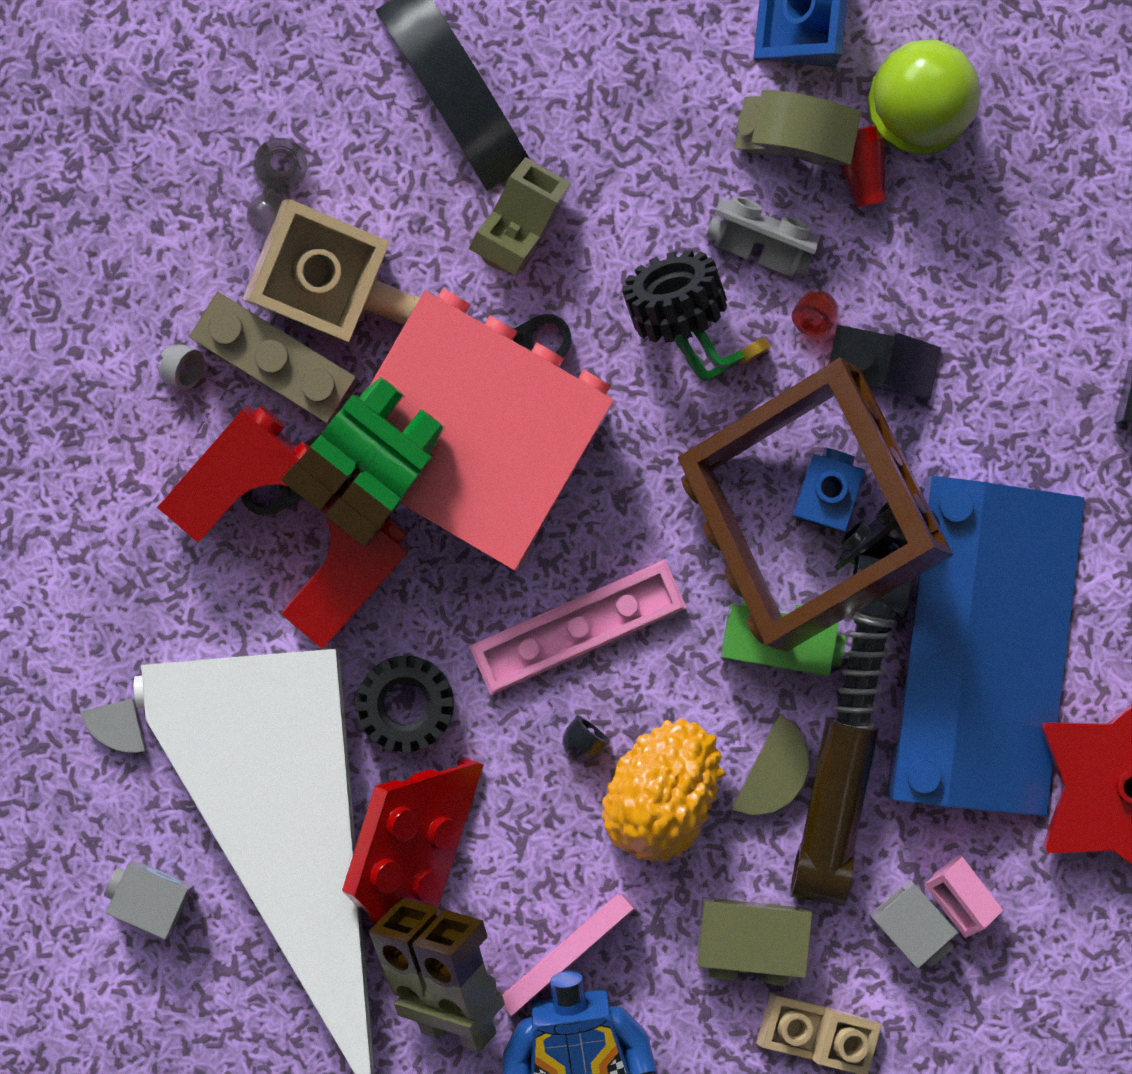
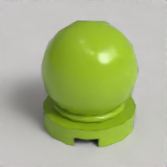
(924, 96)

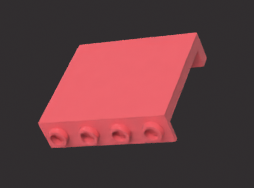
(508, 423)

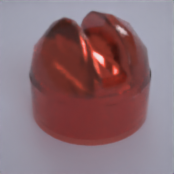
(808, 314)

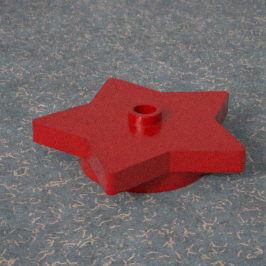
(1093, 768)

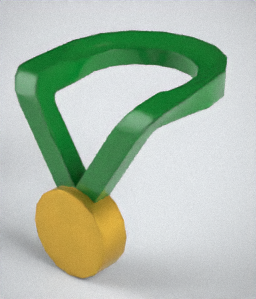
(722, 364)

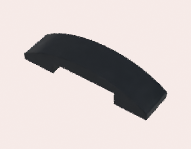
(454, 88)

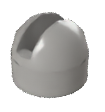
(170, 366)

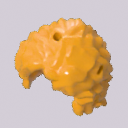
(663, 791)

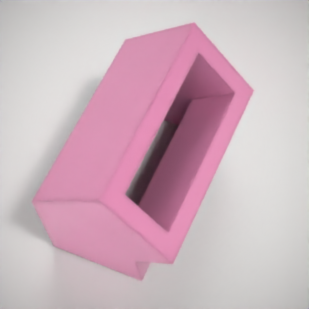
(963, 896)

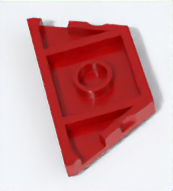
(411, 838)

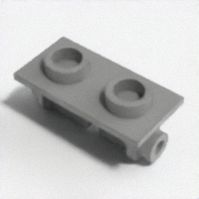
(782, 239)

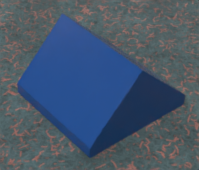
(800, 31)

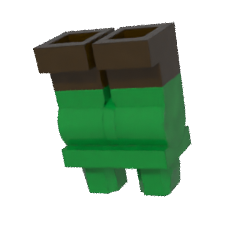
(366, 442)

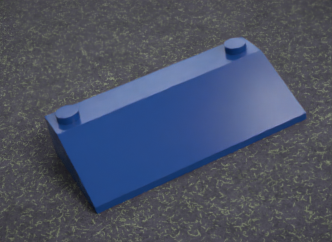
(988, 649)

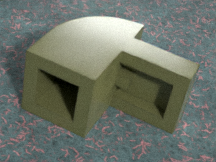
(798, 127)
(520, 217)

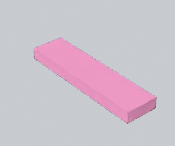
(577, 627)

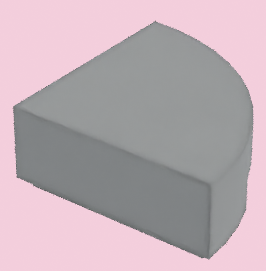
(116, 726)

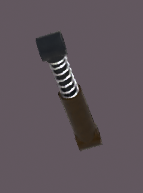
(846, 756)

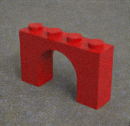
(256, 455)

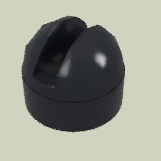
(586, 742)

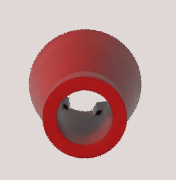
(867, 167)

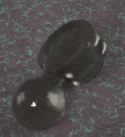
(265, 207)

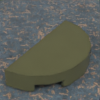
(777, 771)

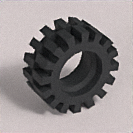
(675, 296)
(372, 708)

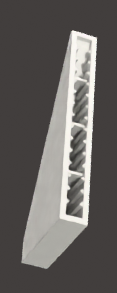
(271, 776)

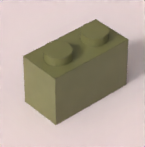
(753, 939)

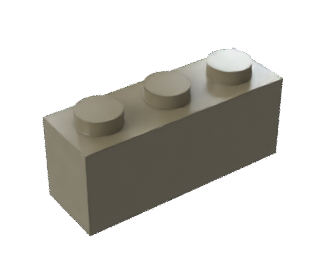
(274, 358)

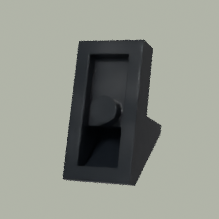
(889, 361)

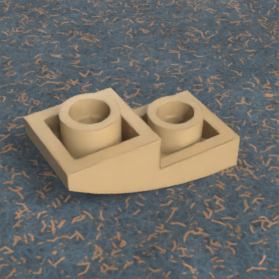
(818, 1034)

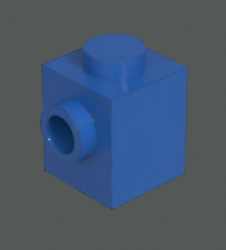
(828, 490)

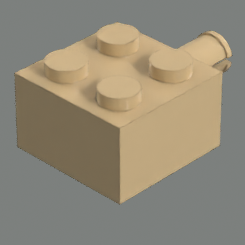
(323, 274)

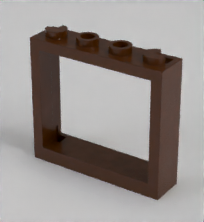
(924, 537)

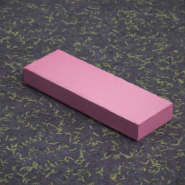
(567, 953)

